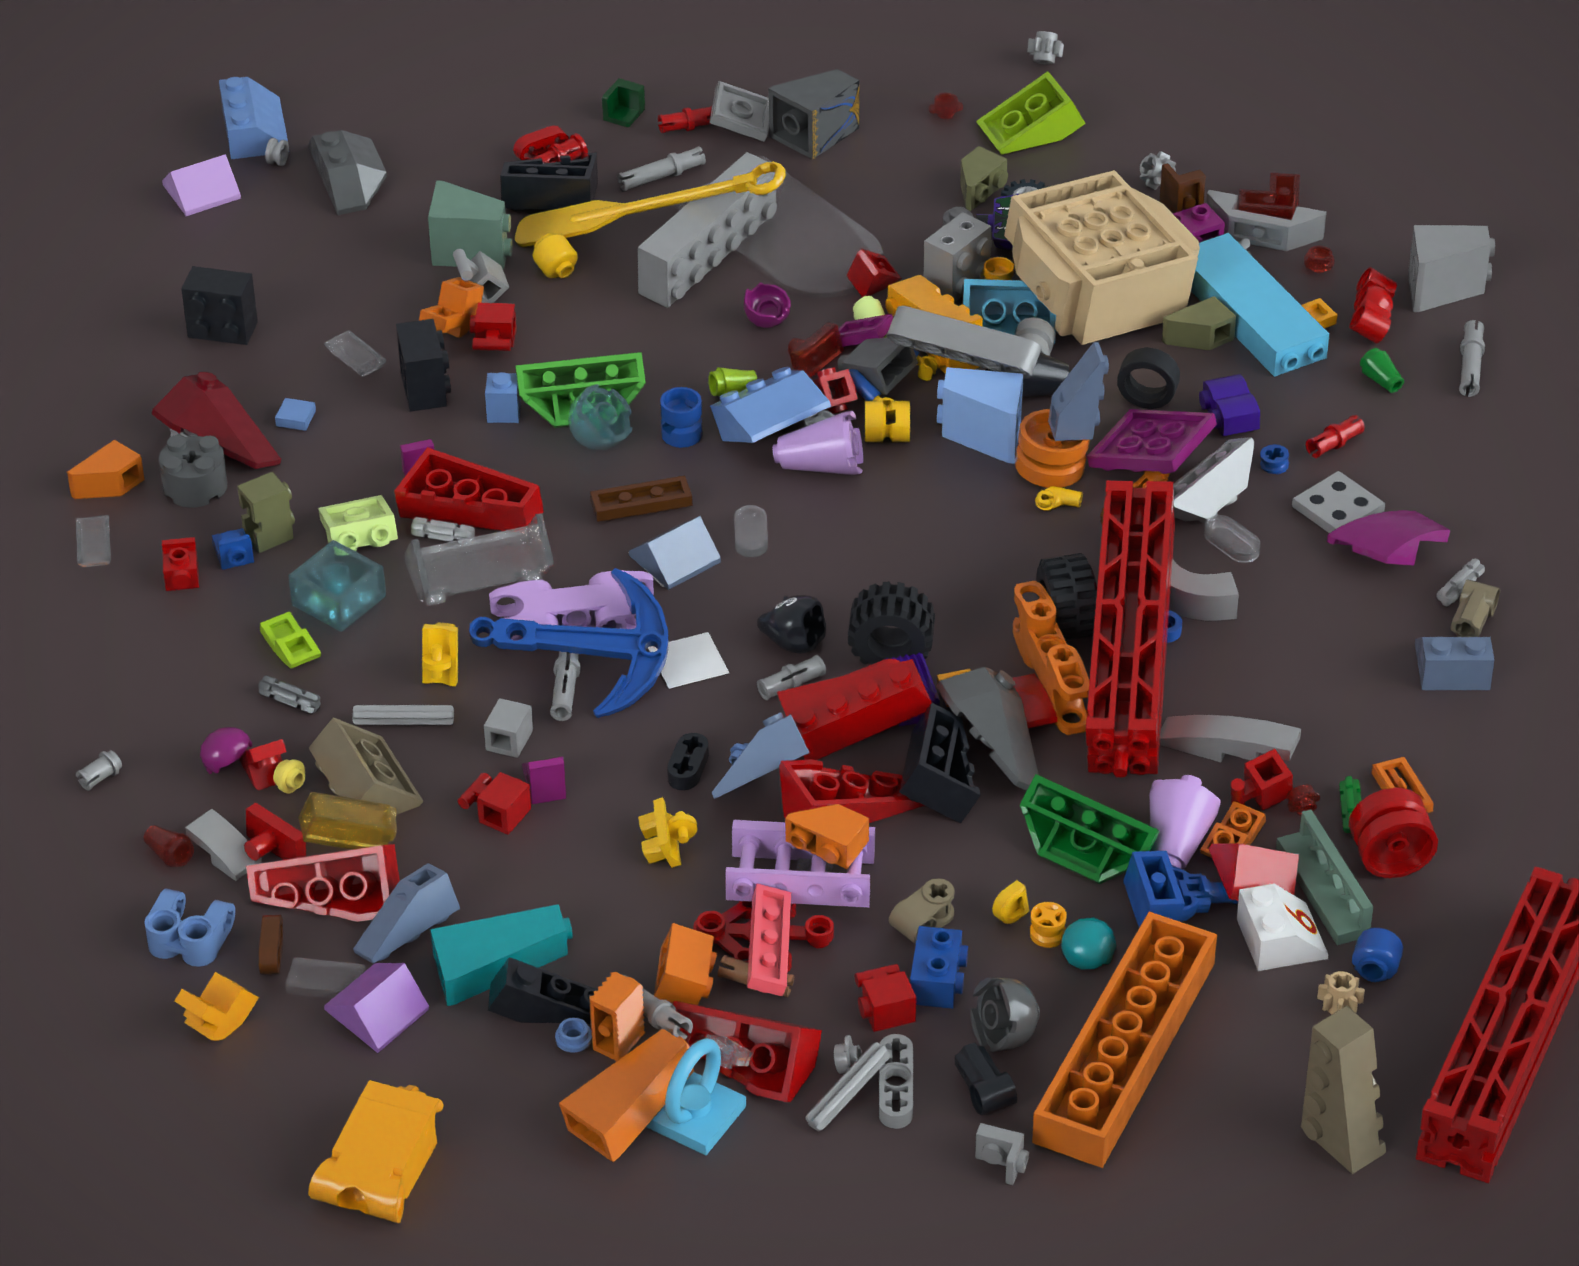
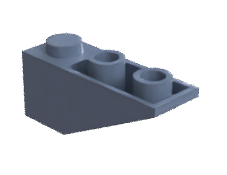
(1076, 401)
(410, 909)

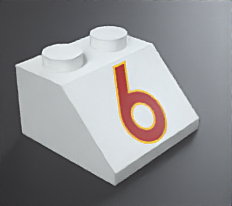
(1278, 928)

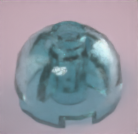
(599, 418)

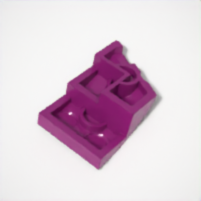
(1389, 535)

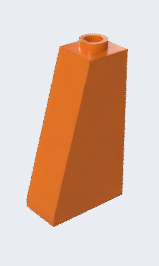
(625, 1096)

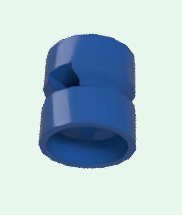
(681, 417)

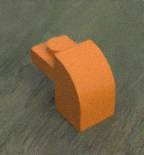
(456, 304)

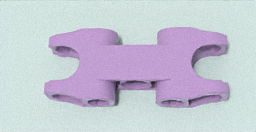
(589, 605)

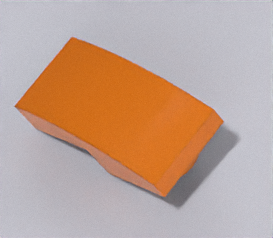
(1238, 826)

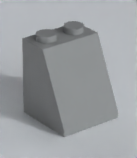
(1448, 264)

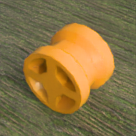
(1047, 924)

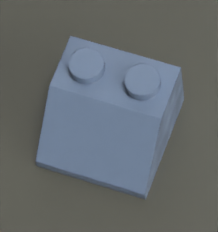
(1455, 663)

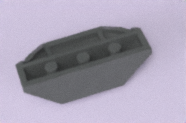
(348, 169)

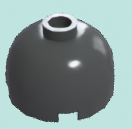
(1004, 1013)

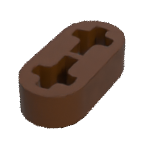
(270, 944)

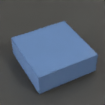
(295, 414)

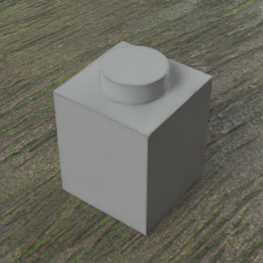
(508, 728)

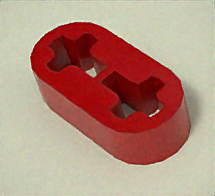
(538, 142)

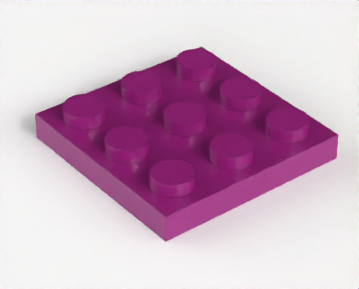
(1151, 440)

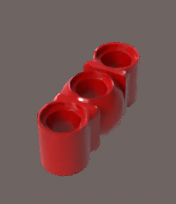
(1373, 305)

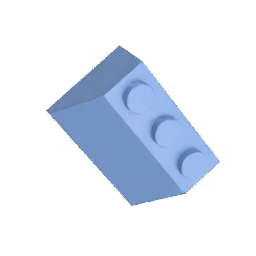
(250, 116)
(767, 406)

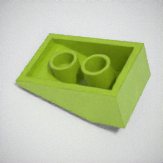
(1032, 117)

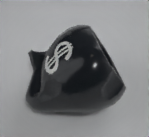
(795, 623)

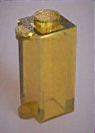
(347, 822)

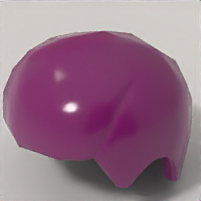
(766, 305)
(223, 748)

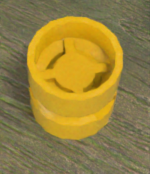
(875, 421)

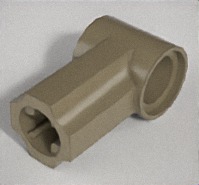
(1475, 605)

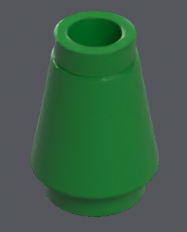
(1380, 368)

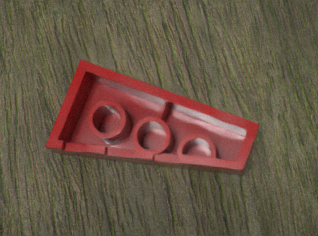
(466, 494)
(854, 706)

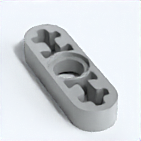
(902, 1092)

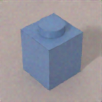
(502, 398)

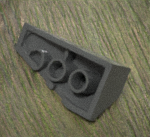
(997, 719)

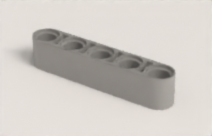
(963, 341)

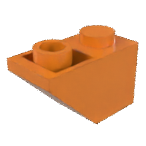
(106, 473)
(829, 832)

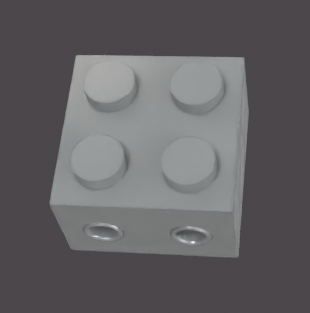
(957, 254)

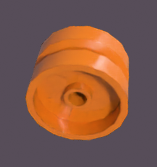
(1045, 460)

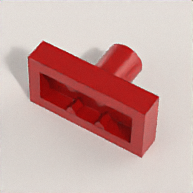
(271, 834)

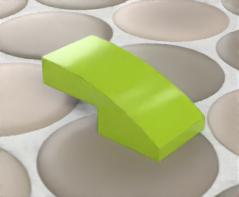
(289, 641)

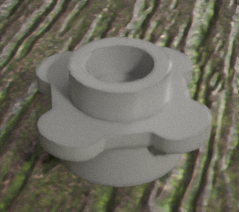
(846, 1055)

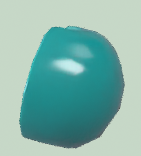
(1088, 943)

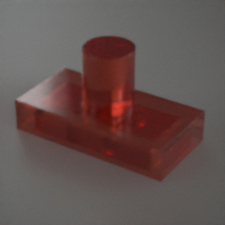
(816, 350)

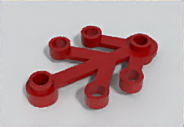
(817, 929)

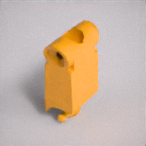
(379, 1151)

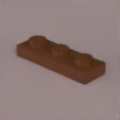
(641, 498)

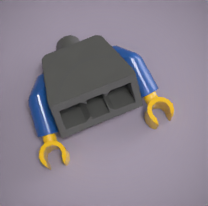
(881, 364)

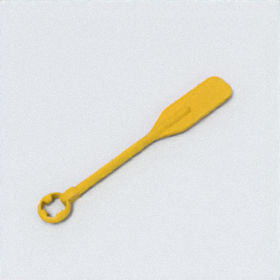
(595, 214)

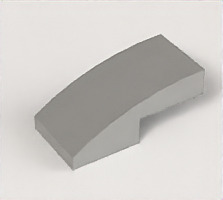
(222, 842)

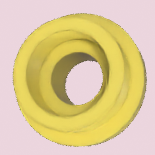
(289, 775)

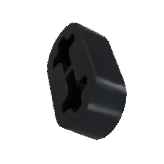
(694, 763)

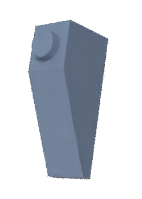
(770, 746)

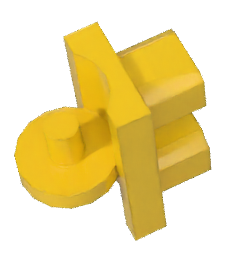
(440, 654)
(668, 830)

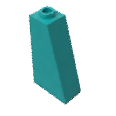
(475, 951)

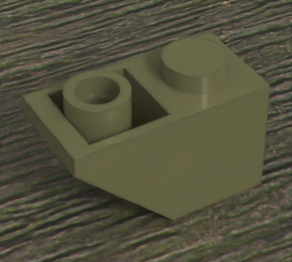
(981, 176)
(1200, 325)

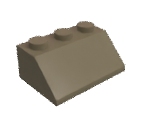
(362, 766)

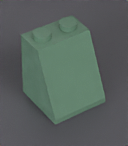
(467, 222)

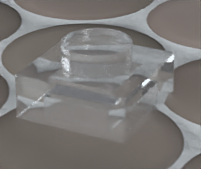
(731, 1052)

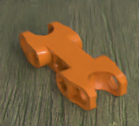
(1047, 653)

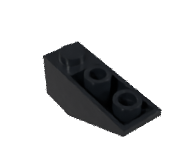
(537, 995)

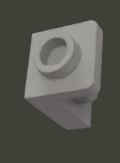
(1002, 1148)

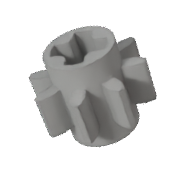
(1045, 47)
(1151, 168)

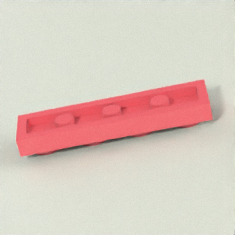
(769, 940)

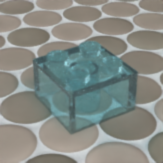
(337, 585)

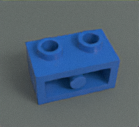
(937, 965)

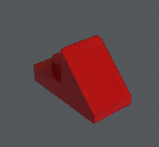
(262, 762)

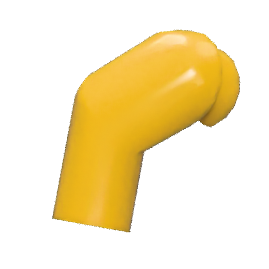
(1055, 497)

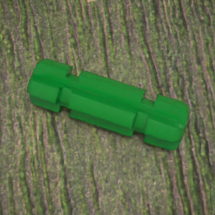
(1349, 797)

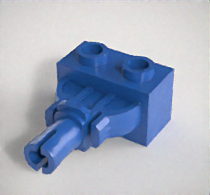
(1168, 890)

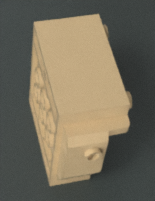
(1101, 255)

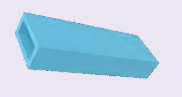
(1266, 315)

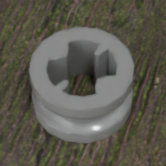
(277, 152)

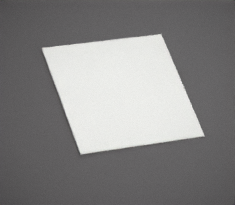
(691, 661)

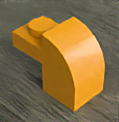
(218, 1009)

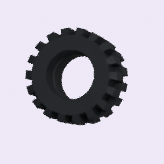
(1073, 591)
(890, 607)

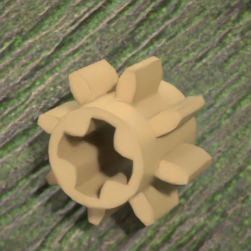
(1340, 991)

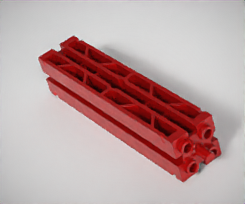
(1130, 629)
(1505, 1031)

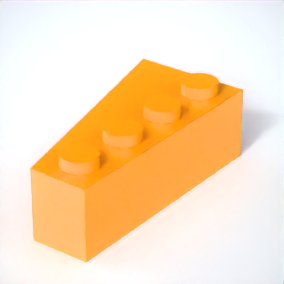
(926, 296)

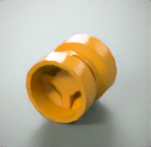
(998, 269)

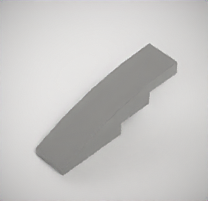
(1238, 736)

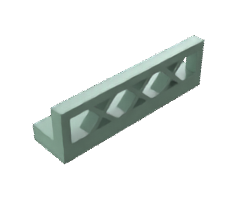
(1328, 881)

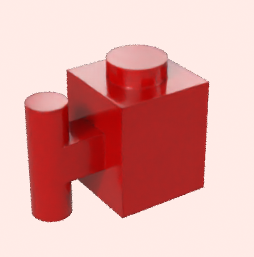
(493, 326)
(1265, 780)
(499, 801)
(886, 997)

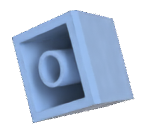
(982, 410)

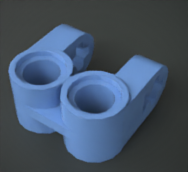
(195, 937)

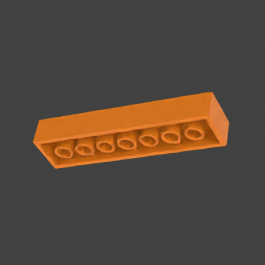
(1124, 1040)

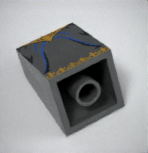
(814, 111)

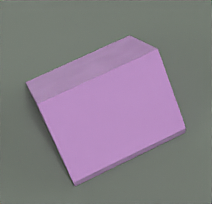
(202, 185)

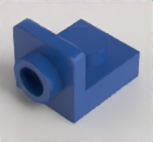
(233, 548)

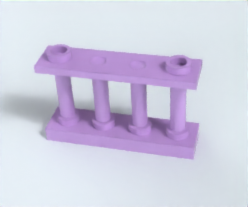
(811, 887)

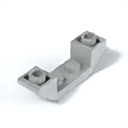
(1264, 230)

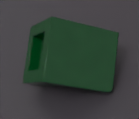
(623, 102)

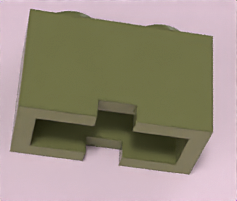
(268, 511)

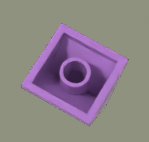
(379, 1004)

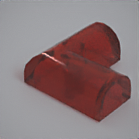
(1278, 201)

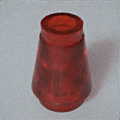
(169, 845)

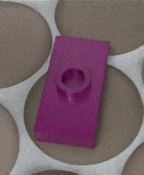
(858, 330)

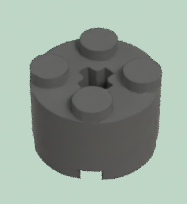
(193, 470)

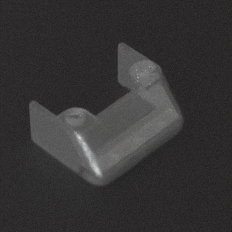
(479, 562)

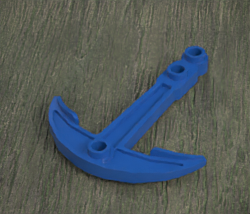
(596, 641)

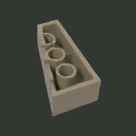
(1343, 1091)

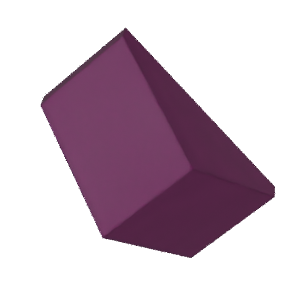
(545, 779)

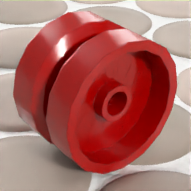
(1393, 833)

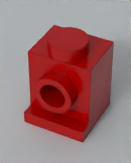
(180, 564)

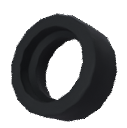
(1146, 396)

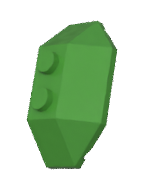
(555, 385)

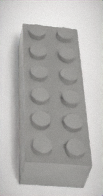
(702, 236)

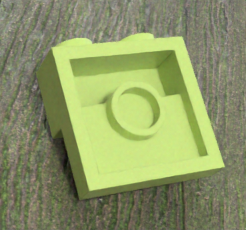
(359, 522)

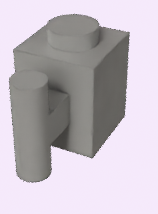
(484, 272)

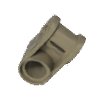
(926, 907)

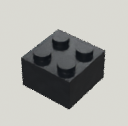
(219, 305)
(423, 364)

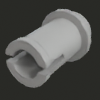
(98, 770)

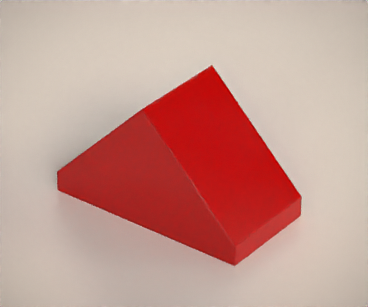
(871, 273)

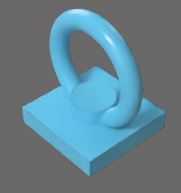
(698, 1107)

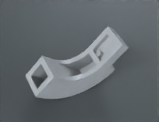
(1203, 595)

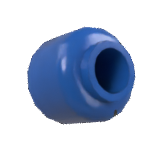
(1377, 954)

